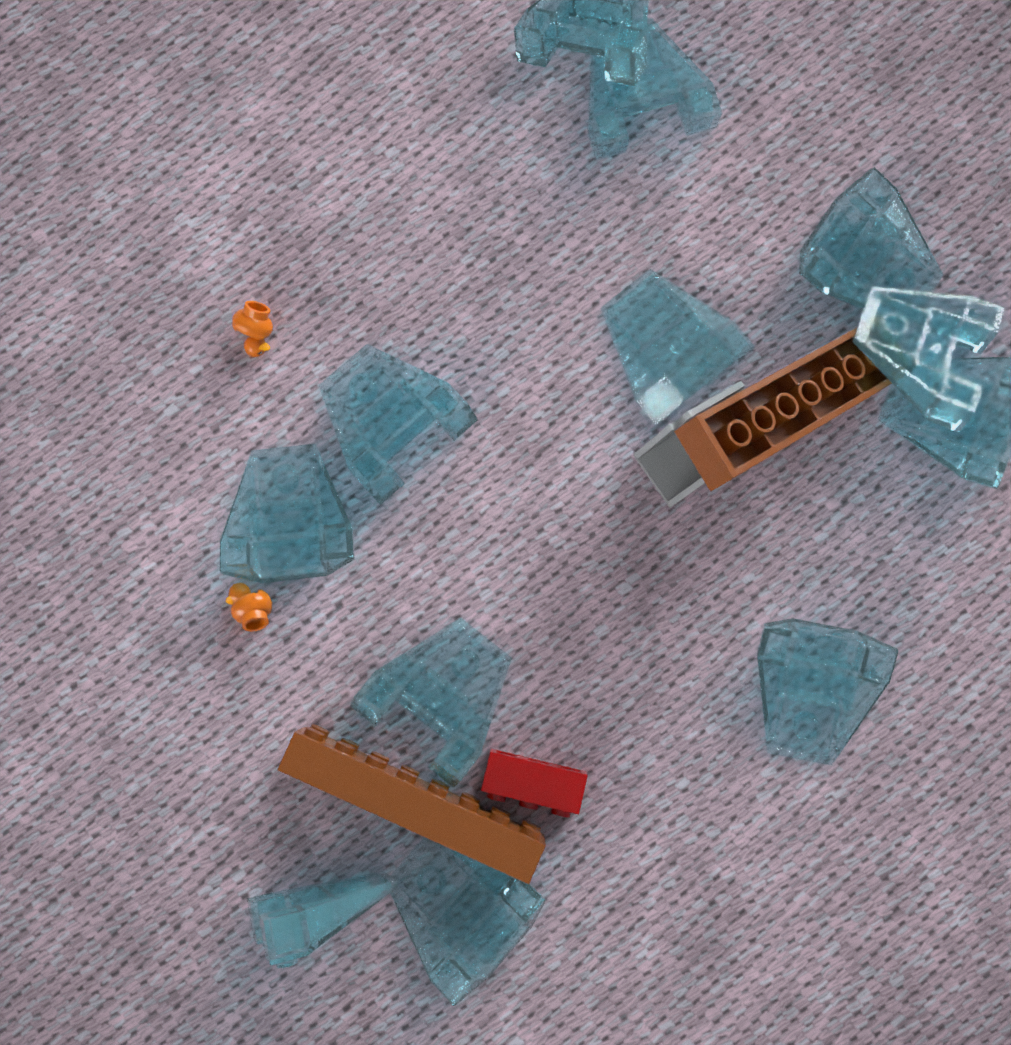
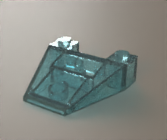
(590, 27)
(667, 80)
(913, 344)
(383, 409)
(446, 685)
(305, 917)

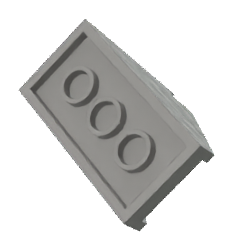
(667, 460)

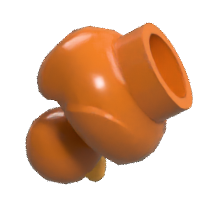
(255, 323)
(248, 607)

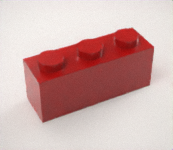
(534, 783)

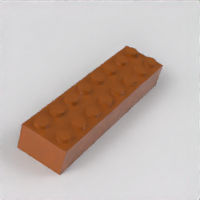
(779, 410)
(413, 802)

